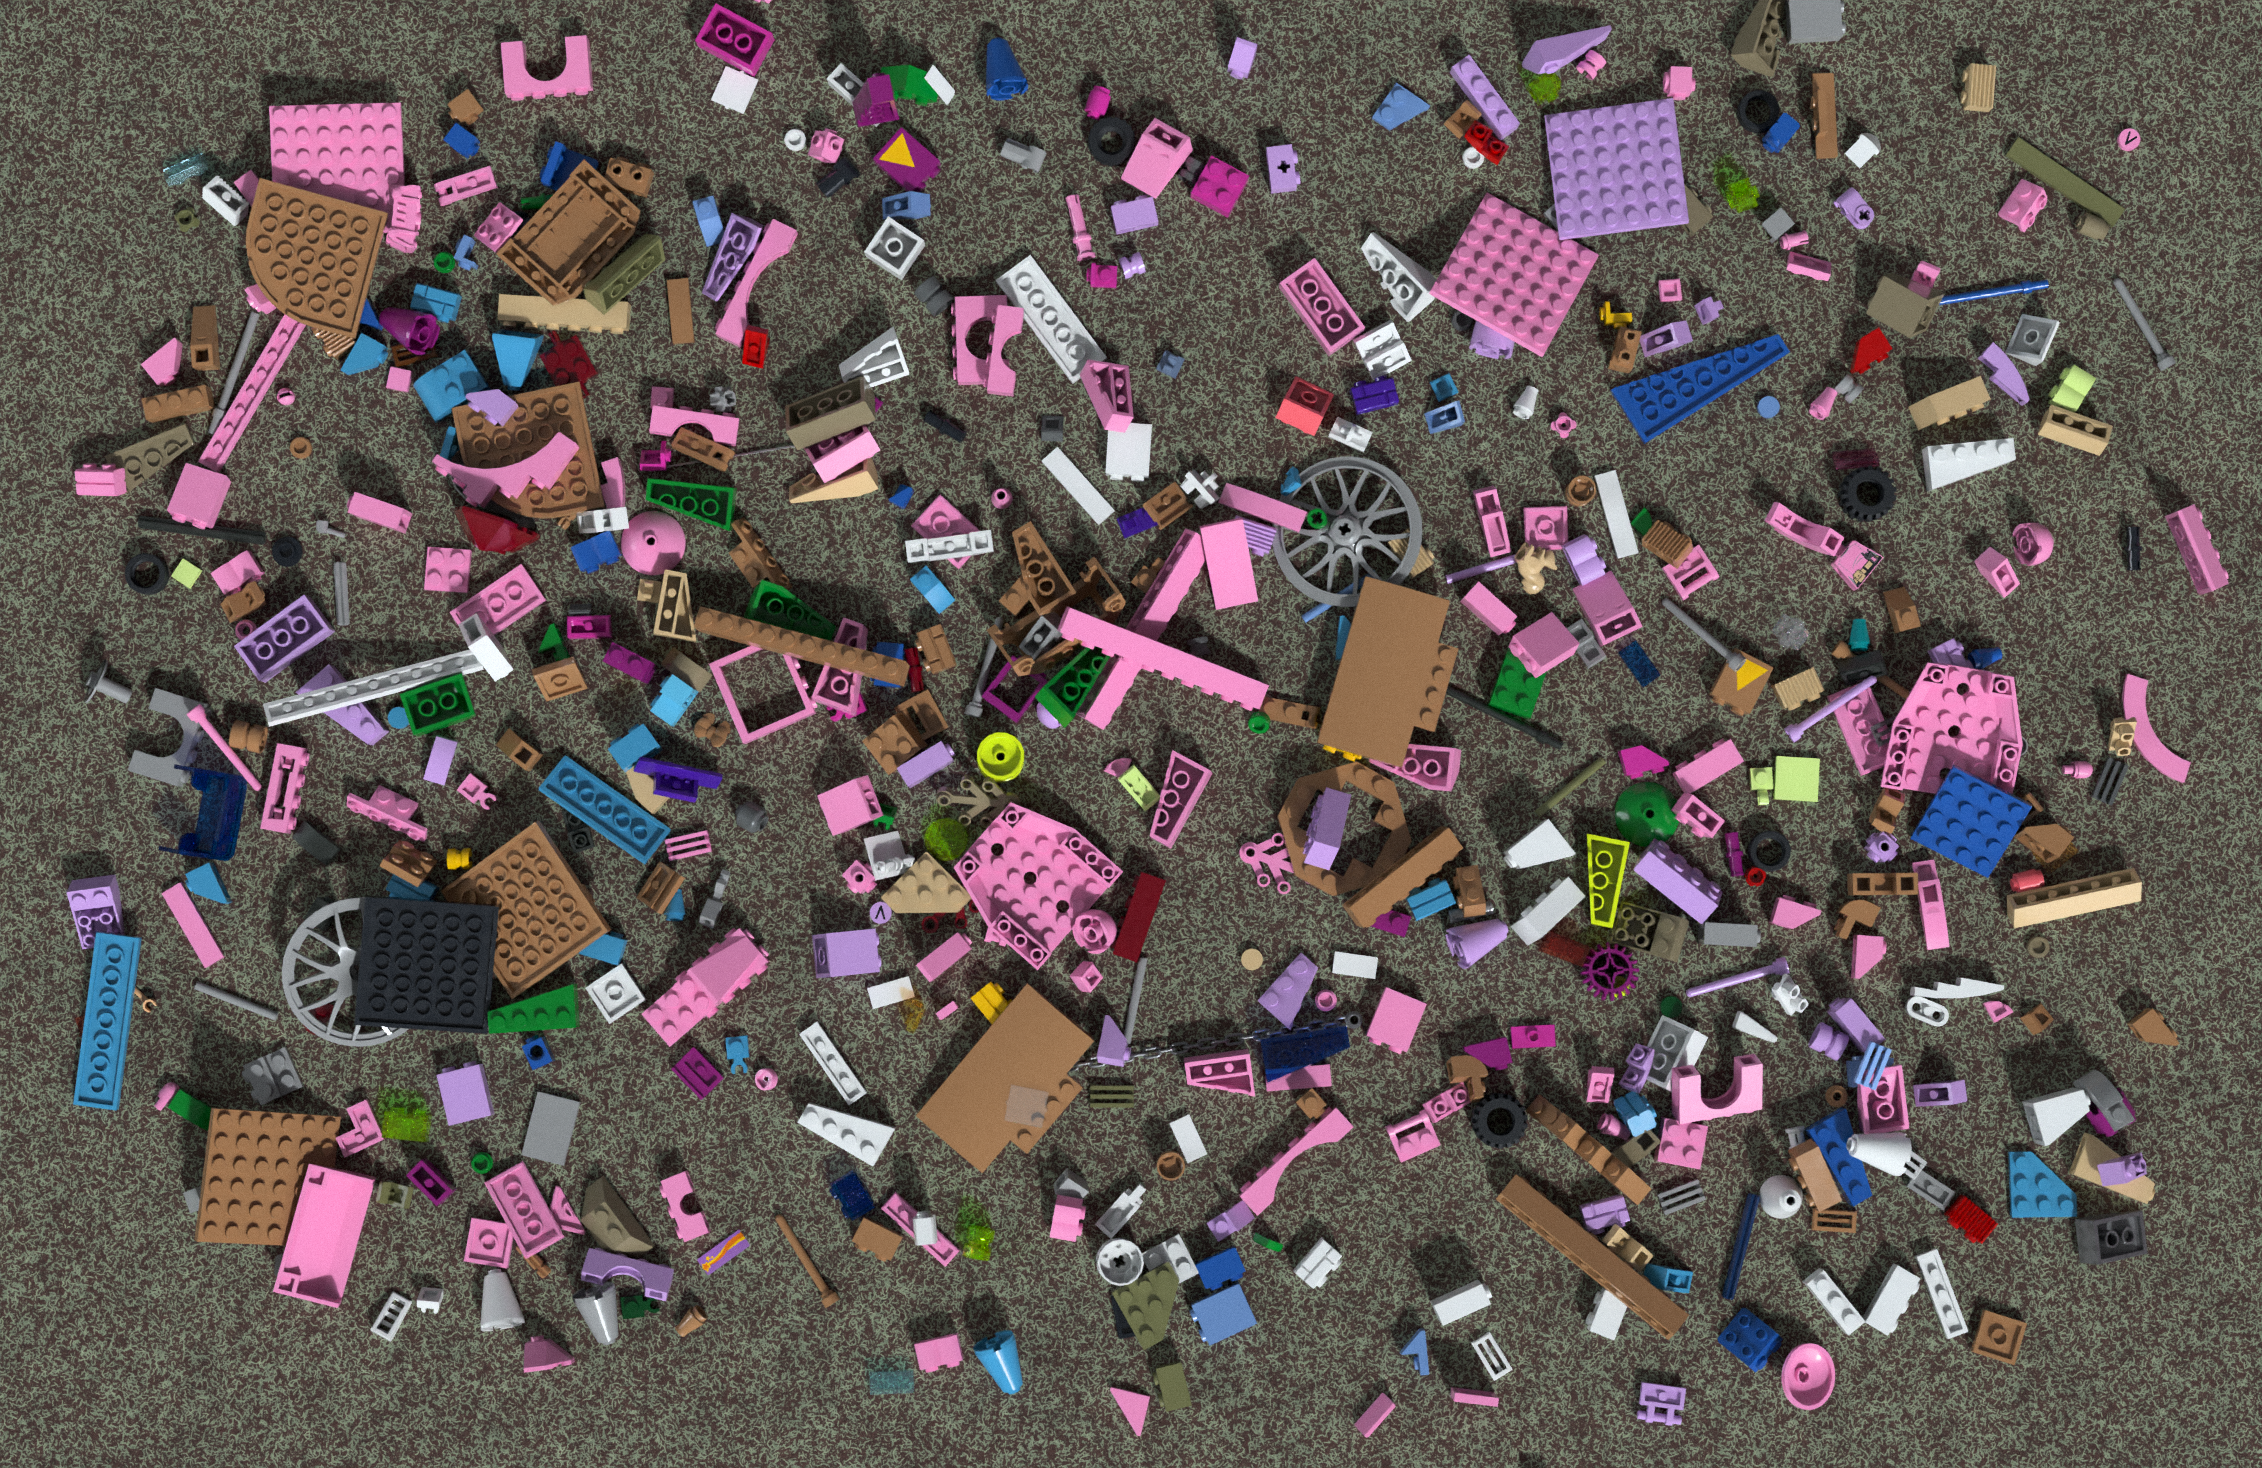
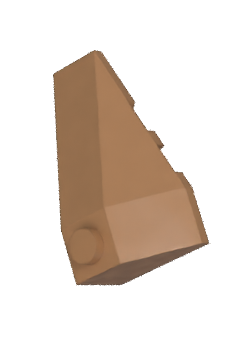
(1043, 578)

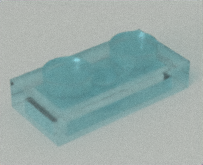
(185, 169)
(891, 1382)

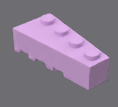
(356, 717)

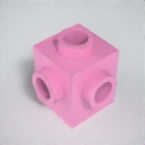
(826, 146)
(853, 874)

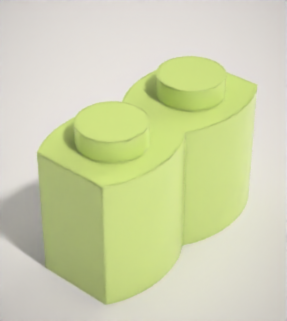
(2071, 389)

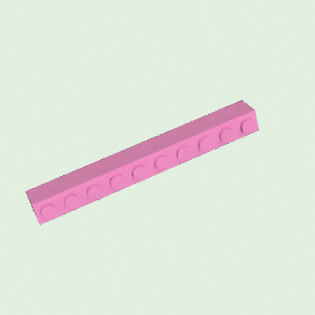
(1149, 621)
(1162, 657)

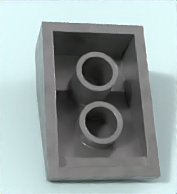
(2111, 1237)

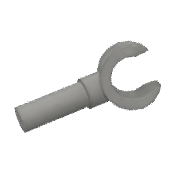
(322, 527)

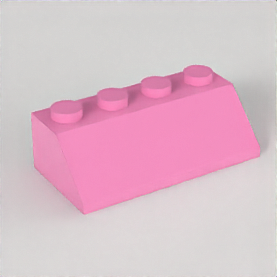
(2197, 549)

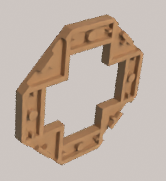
(1389, 816)

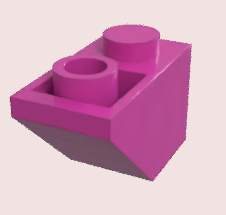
(1640, 759)

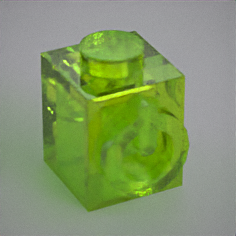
(1742, 195)

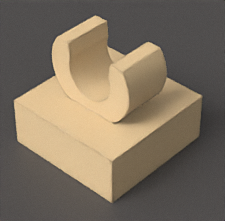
(649, 591)

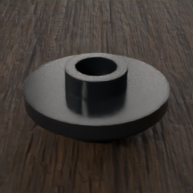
(287, 551)

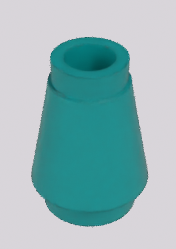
(1859, 636)

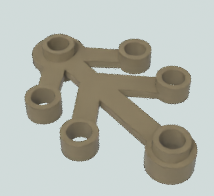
(980, 800)

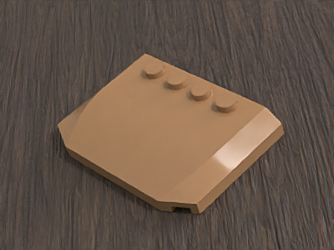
(572, 236)

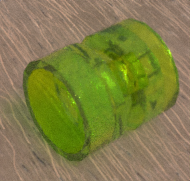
(978, 1242)

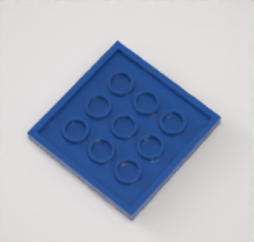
(1971, 821)

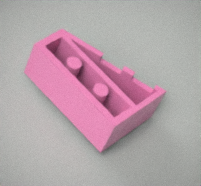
(1110, 393)

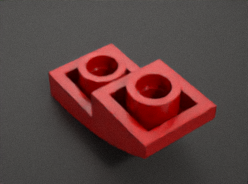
(1480, 138)

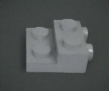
(272, 1076)

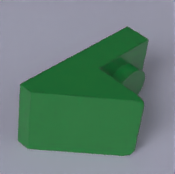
(552, 641)

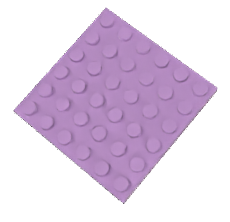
(1616, 169)

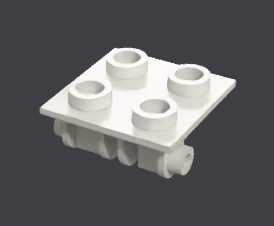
(887, 855)

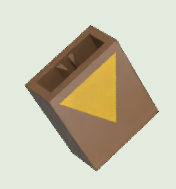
(1742, 687)

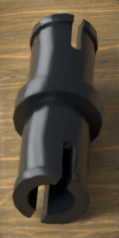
(945, 426)
(2133, 548)

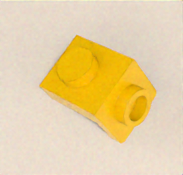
(1617, 319)

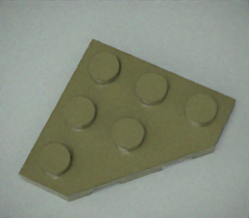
(1149, 1303)

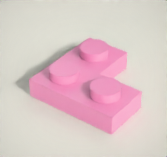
(366, 1130)

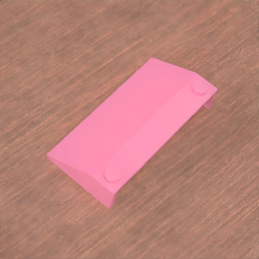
(324, 1234)

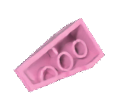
(1428, 766)

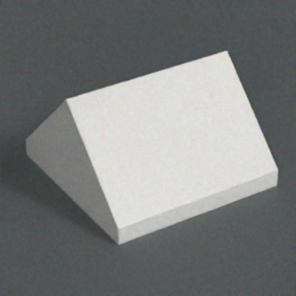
(2032, 338)

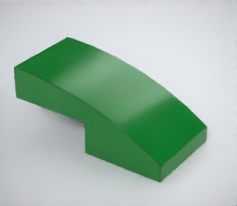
(191, 1109)

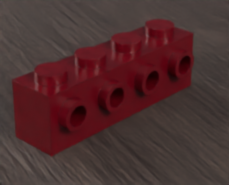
(1138, 917)

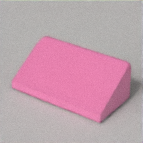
(1375, 1415)

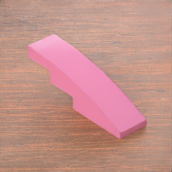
(1262, 507)

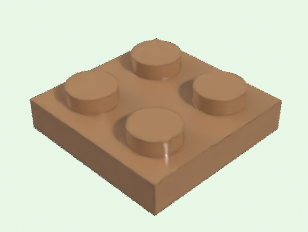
(559, 678)
(1998, 1337)

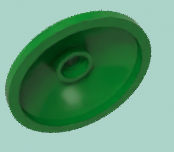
(1632, 818)

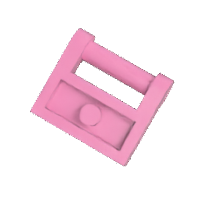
(1695, 561)
(1414, 1143)

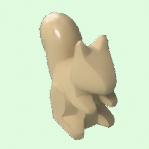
(1530, 565)

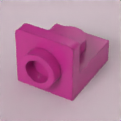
(1102, 276)

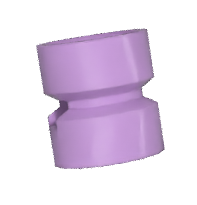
(1826, 1040)

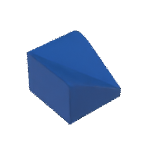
(902, 496)

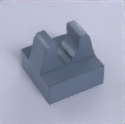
(1170, 364)

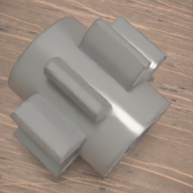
(722, 399)

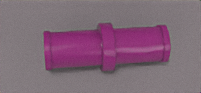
(1734, 854)

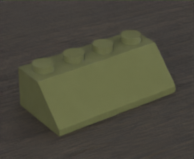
(625, 272)

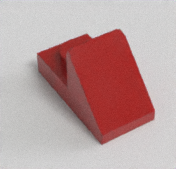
(755, 346)

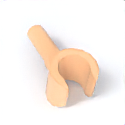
(145, 999)

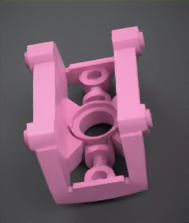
(405, 218)

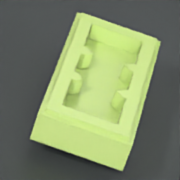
(1139, 787)

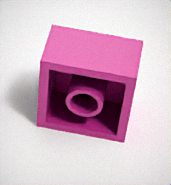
(1219, 186)

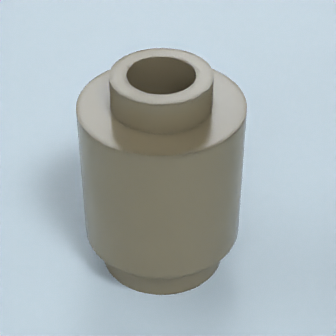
(2092, 226)

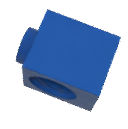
(462, 141)
(537, 1062)

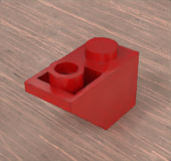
(1868, 349)

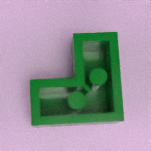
(910, 84)

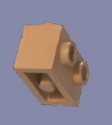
(629, 177)
(1470, 889)

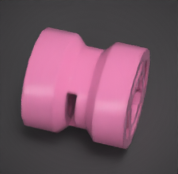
(1591, 64)

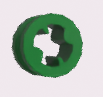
(1324, 517)

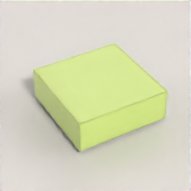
(186, 573)

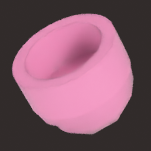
(288, 399)

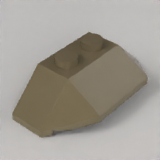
(612, 1222)

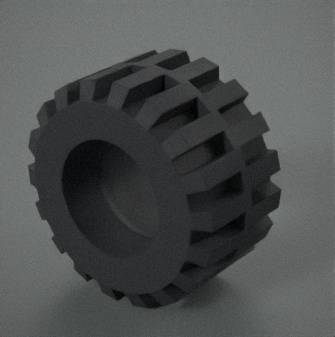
(1854, 506)
(1517, 1127)

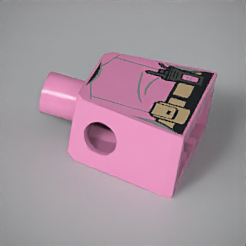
(1855, 563)

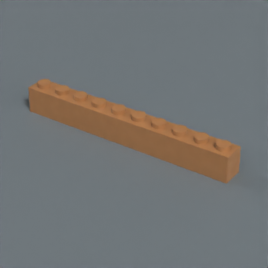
(802, 646)
(1592, 1256)

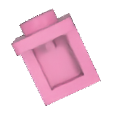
(1925, 274)

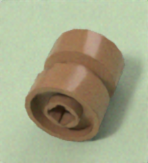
(1580, 491)
(248, 736)
(1170, 1165)

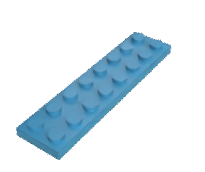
(107, 1021)

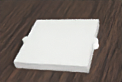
(734, 90)

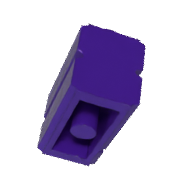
(1374, 395)

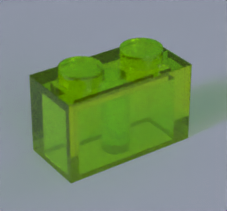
(406, 1125)

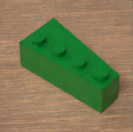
(1068, 688)

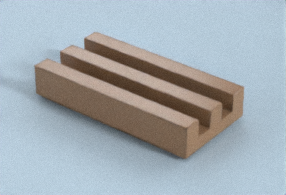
(1815, 1218)

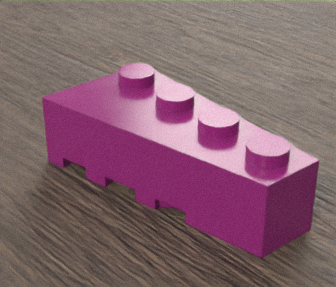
(875, 101)

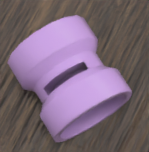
(1132, 265)

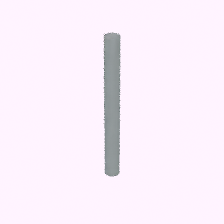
(236, 1000)
(1128, 1031)

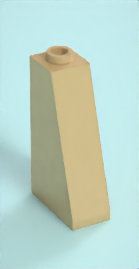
(2093, 1152)

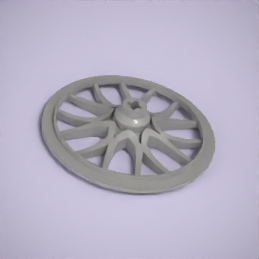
(1359, 536)
(342, 971)

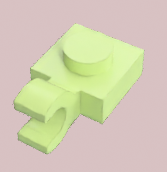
(1761, 780)

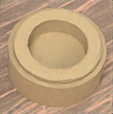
(1251, 959)

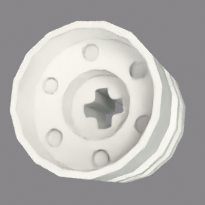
(1124, 1273)

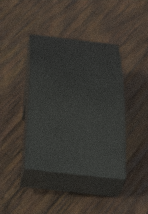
(578, 832)
(316, 843)

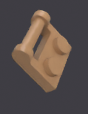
(927, 712)

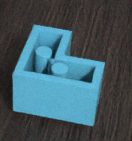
(674, 699)

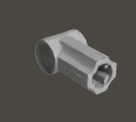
(1028, 157)

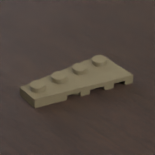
(151, 455)

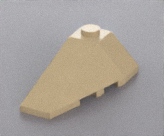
(850, 483)

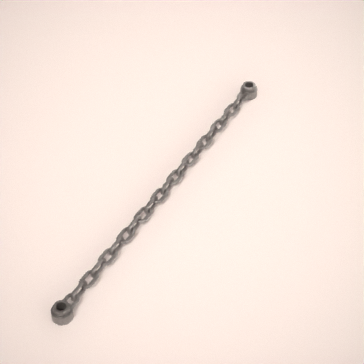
(1226, 1040)

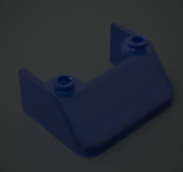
(218, 815)

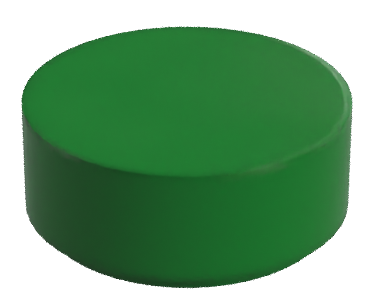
(1259, 722)

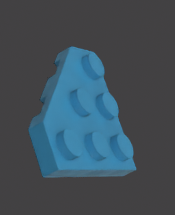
(2036, 1189)

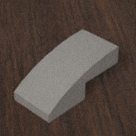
(1588, 648)

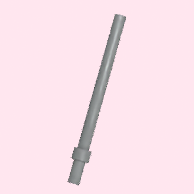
(219, 412)

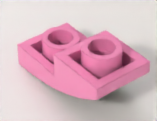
(1447, 1102)

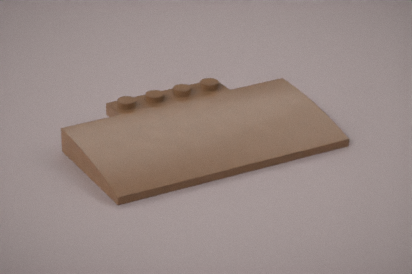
(1389, 673)
(1024, 1047)

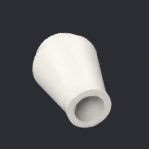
(1525, 404)

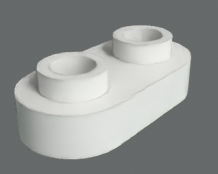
(1926, 1011)

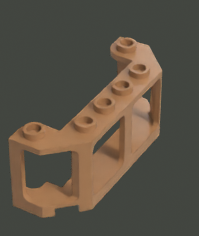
(1015, 634)

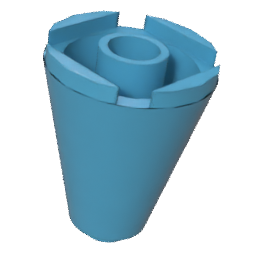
(1001, 1360)

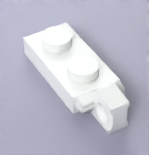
(1121, 1211)

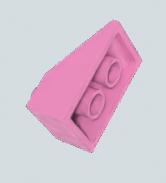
(1885, 1107)

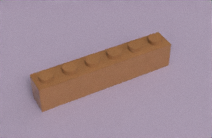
(1402, 877)

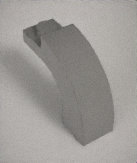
(2106, 1098)

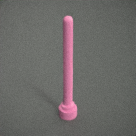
(198, 715)

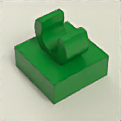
(889, 815)

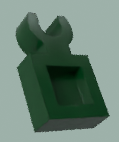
(635, 1306)

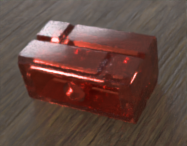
(1564, 949)

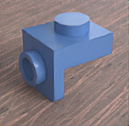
(463, 249)

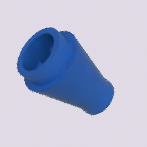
(1983, 657)

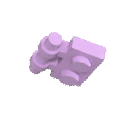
(1661, 1396)

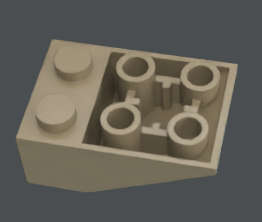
(1649, 931)

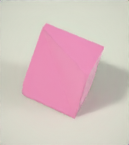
(1086, 976)

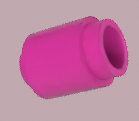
(1097, 102)

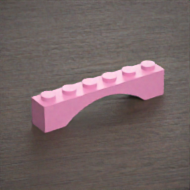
(776, 243)
(1261, 1191)

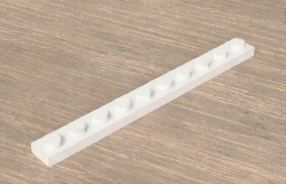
(370, 687)

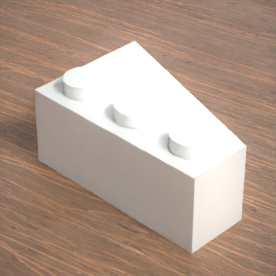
(878, 361)
(1548, 910)

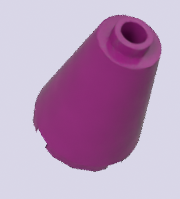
(411, 328)

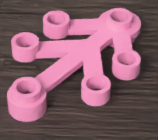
(1274, 861)

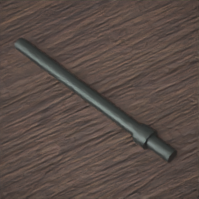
(1541, 736)

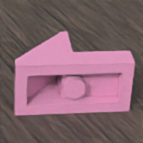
(1599, 1084)

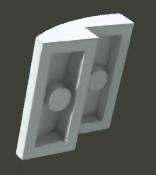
(1382, 349)

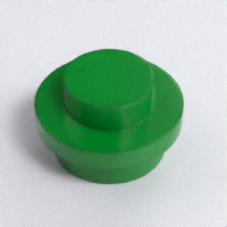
(444, 262)
(482, 1162)

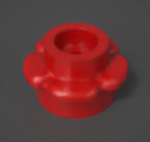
(1761, 875)

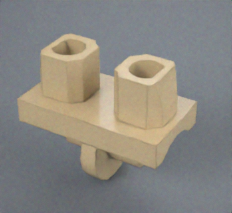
(2122, 735)

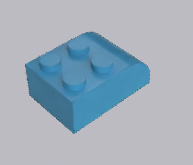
(449, 384)

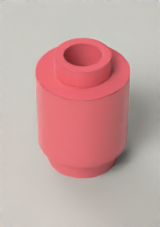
(2027, 880)

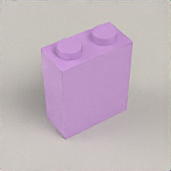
(926, 764)
(1854, 1023)
(465, 1093)

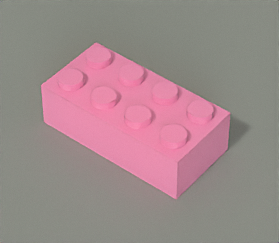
(1321, 307)

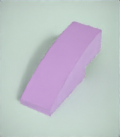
(2005, 373)

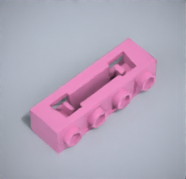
(295, 781)

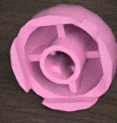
(2033, 542)
(1095, 930)

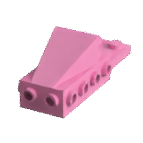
(707, 985)

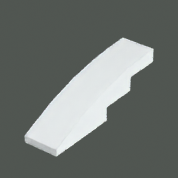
(1962, 989)

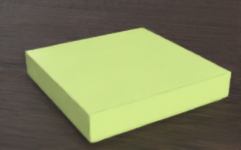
(1796, 778)

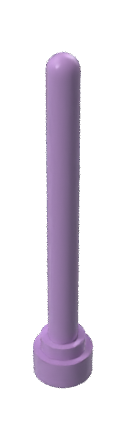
(1796, 730)
(1778, 967)

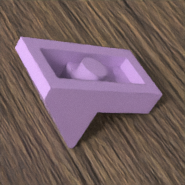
(1230, 1220)

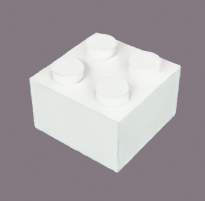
(894, 248)

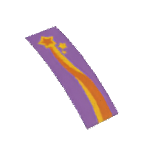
(723, 1252)

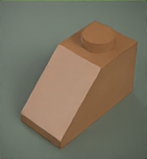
(1901, 610)

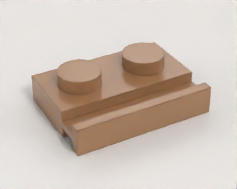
(1167, 505)
(660, 887)

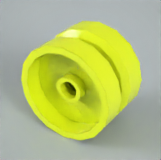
(992, 747)

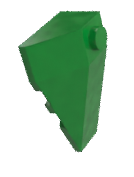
(780, 608)

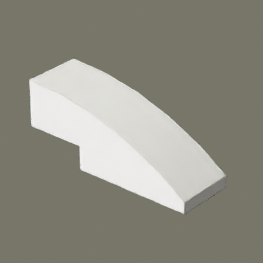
(603, 520)

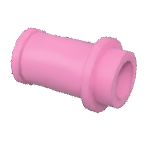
(1788, 241)

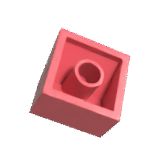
(1304, 406)

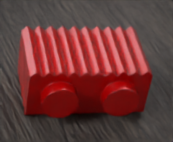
(1970, 1219)

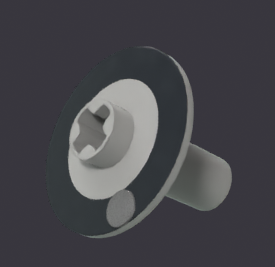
(98, 682)

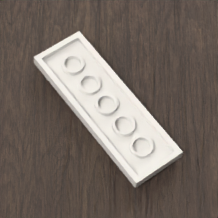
(1050, 318)

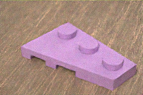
(1287, 992)

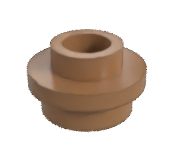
(1829, 1096)

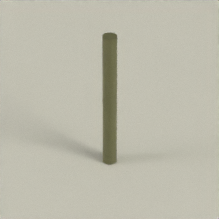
(1570, 787)

